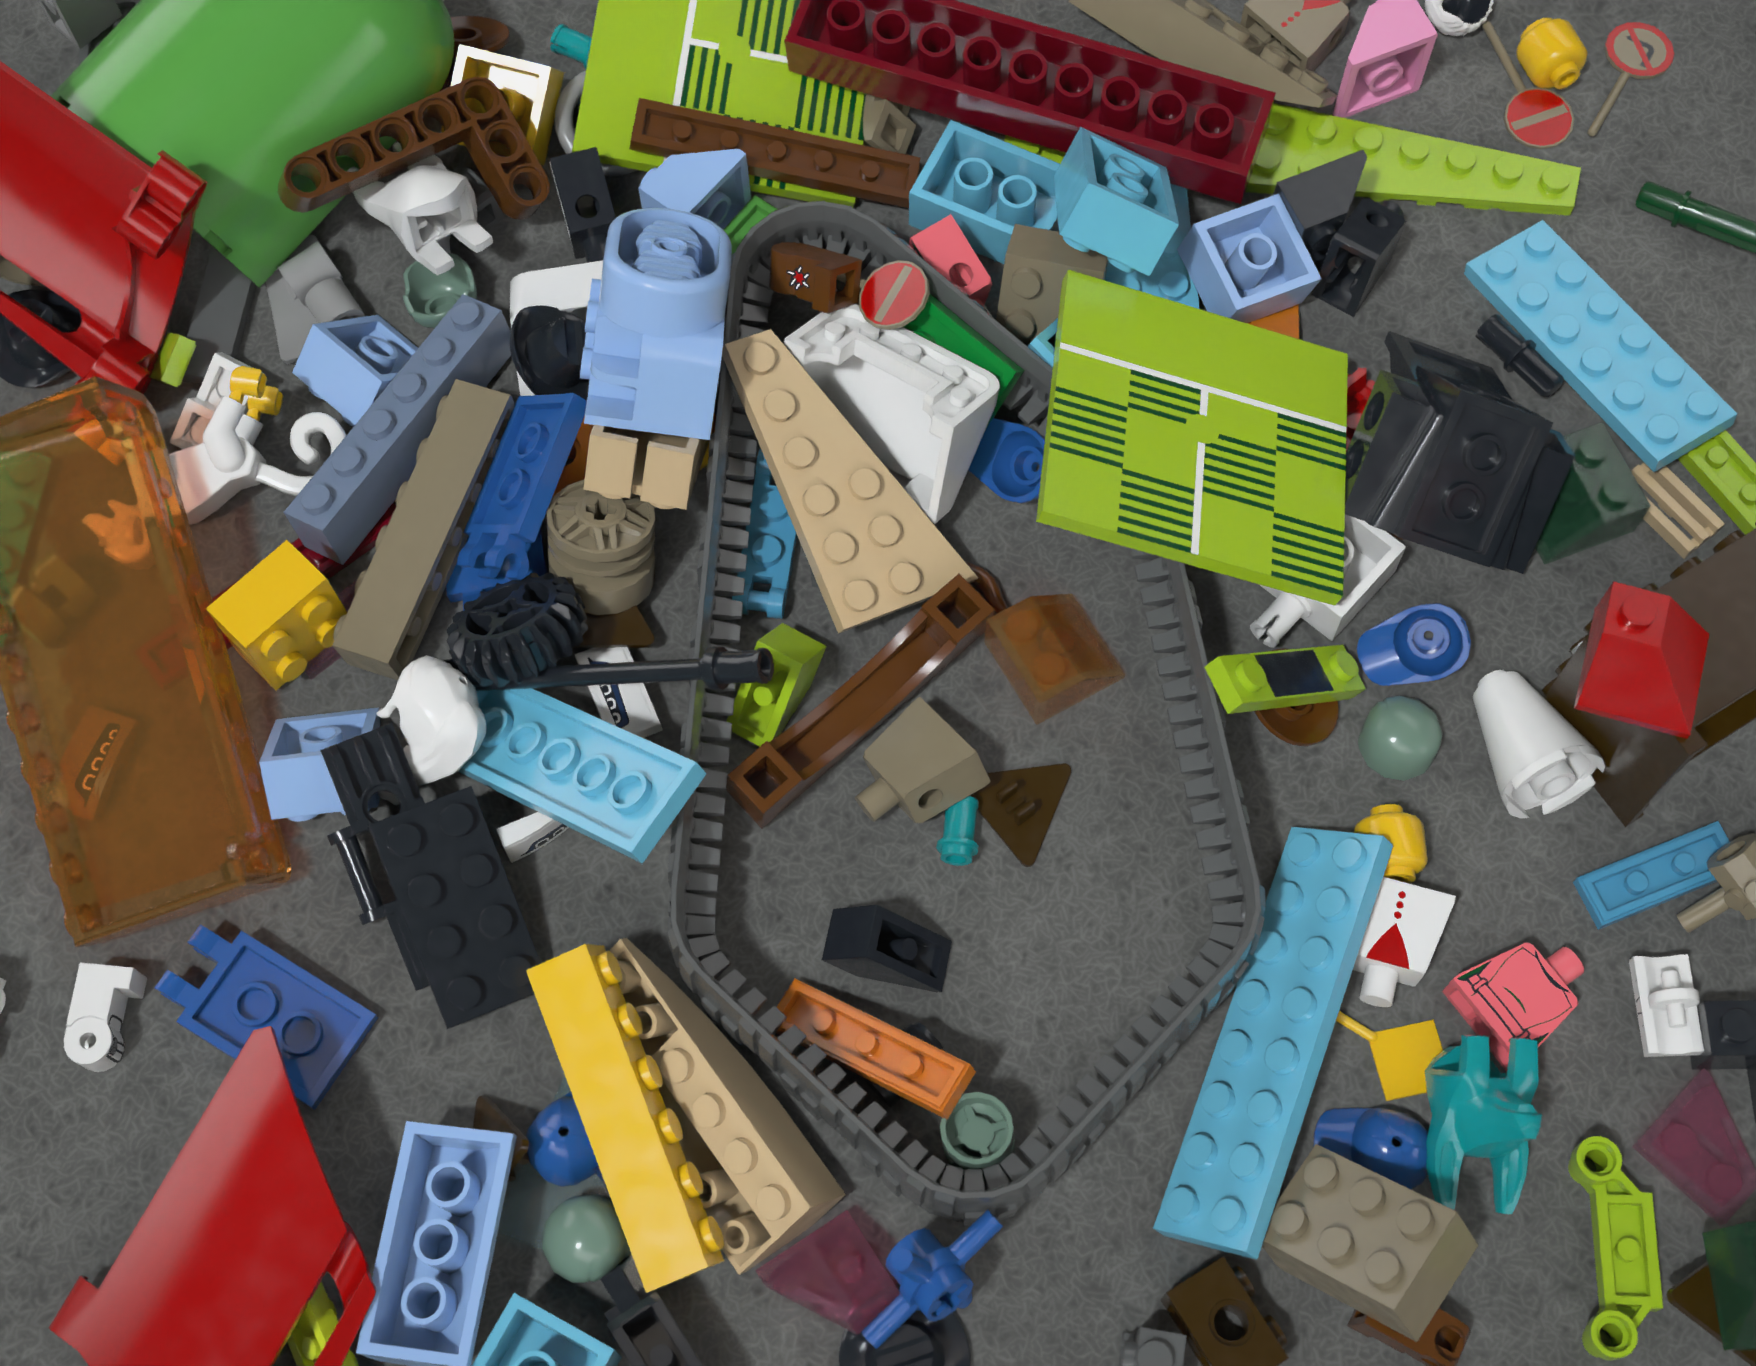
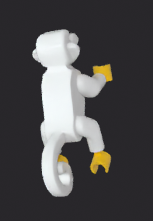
(228, 460)

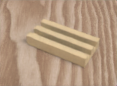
(1680, 504)

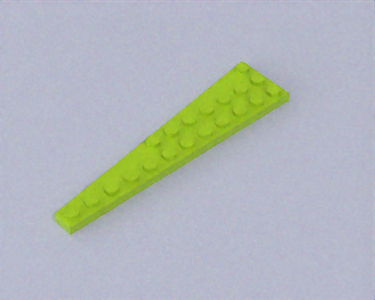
(1401, 165)

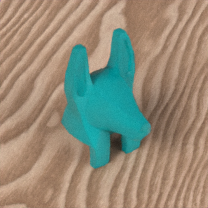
(1481, 1116)

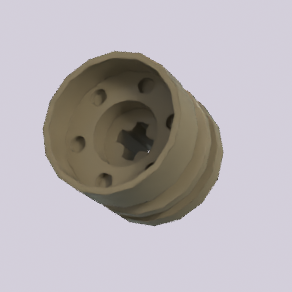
(602, 547)

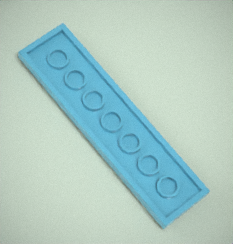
(1273, 1042)

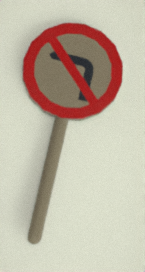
(1637, 53)

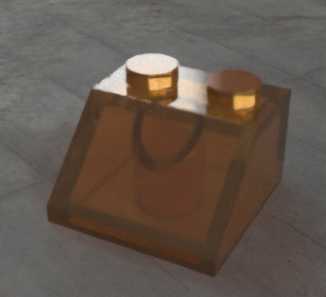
(1050, 653)

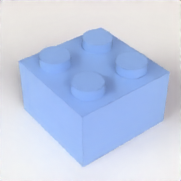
(1249, 261)

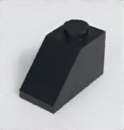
(886, 948)

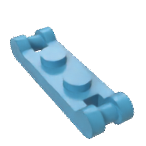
(769, 547)

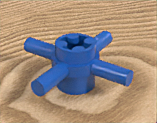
(930, 1276)

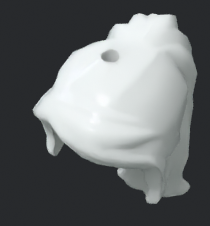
(436, 718)

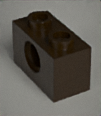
(1217, 1290)

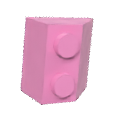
(1386, 56)

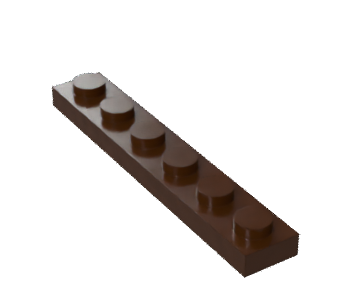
(778, 152)

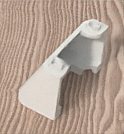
(903, 397)

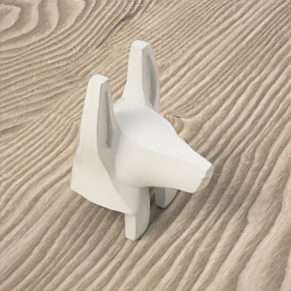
(425, 209)

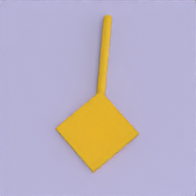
(1400, 1054)

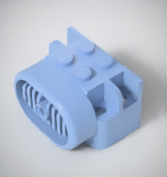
(657, 324)

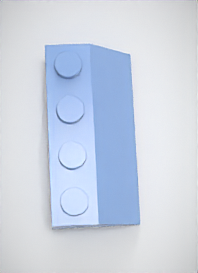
(437, 1245)

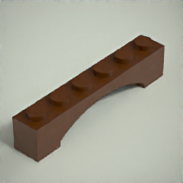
(813, 745)

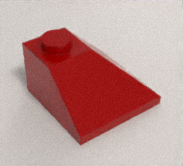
(1643, 661)

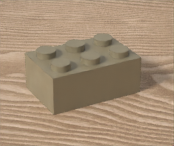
(1368, 1241)

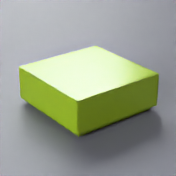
(173, 359)

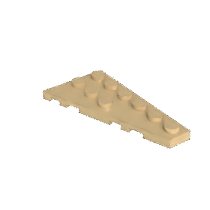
(852, 516)

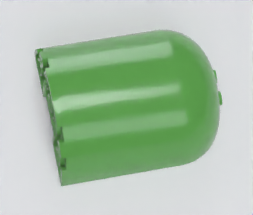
(251, 87)

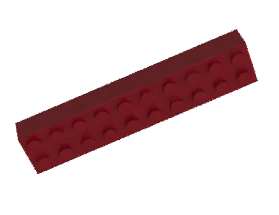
(1036, 84)

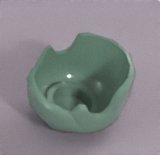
(431, 295)
(1400, 738)
(584, 1239)

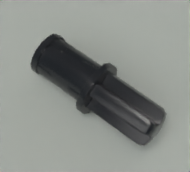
(1519, 356)

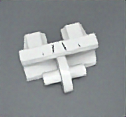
(1666, 1006)

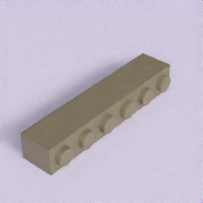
(424, 534)

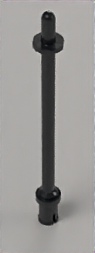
(716, 668)

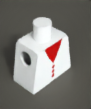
(1400, 938)

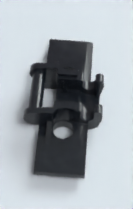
(358, 771)

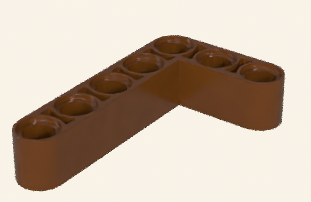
(419, 143)

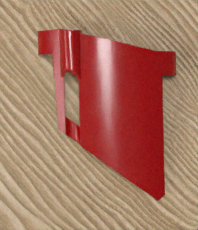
(93, 232)
(228, 1241)

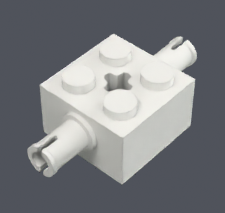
(1368, 563)

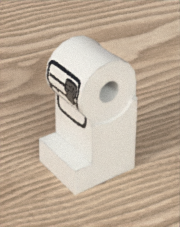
(98, 1014)

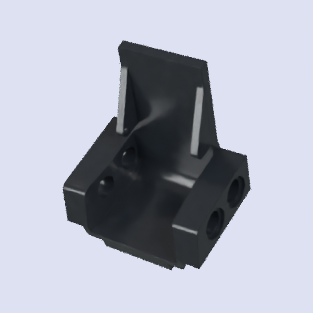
(1453, 459)

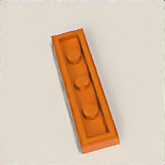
(876, 1049)

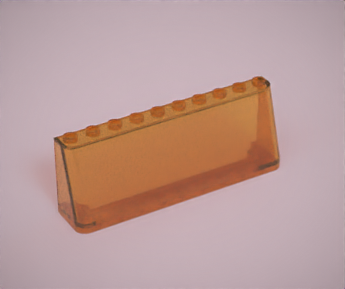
(122, 673)

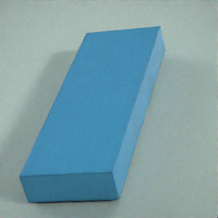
(1651, 876)

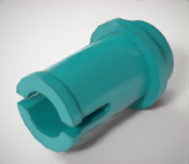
(571, 43)
(958, 841)

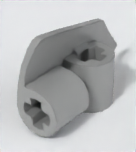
(304, 293)

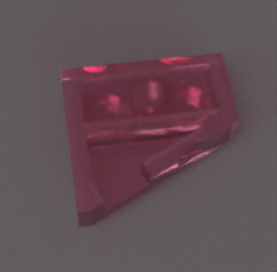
(1701, 1150)
(833, 1275)

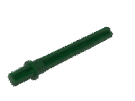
(1697, 215)

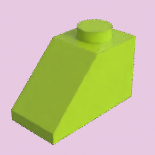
(766, 708)

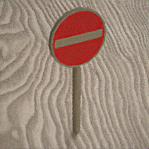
(1536, 114)
(892, 294)

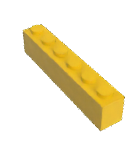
(626, 1116)

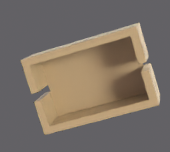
(643, 464)

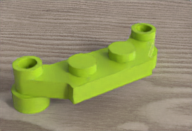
(1622, 1249)

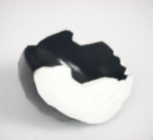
(1458, 16)

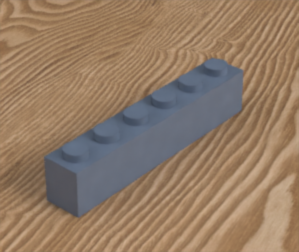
(381, 449)

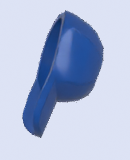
(1006, 456)
(1392, 648)
(1366, 1138)
(560, 1158)

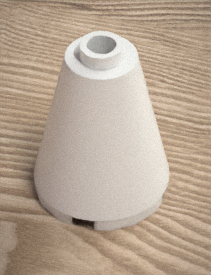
(1532, 746)

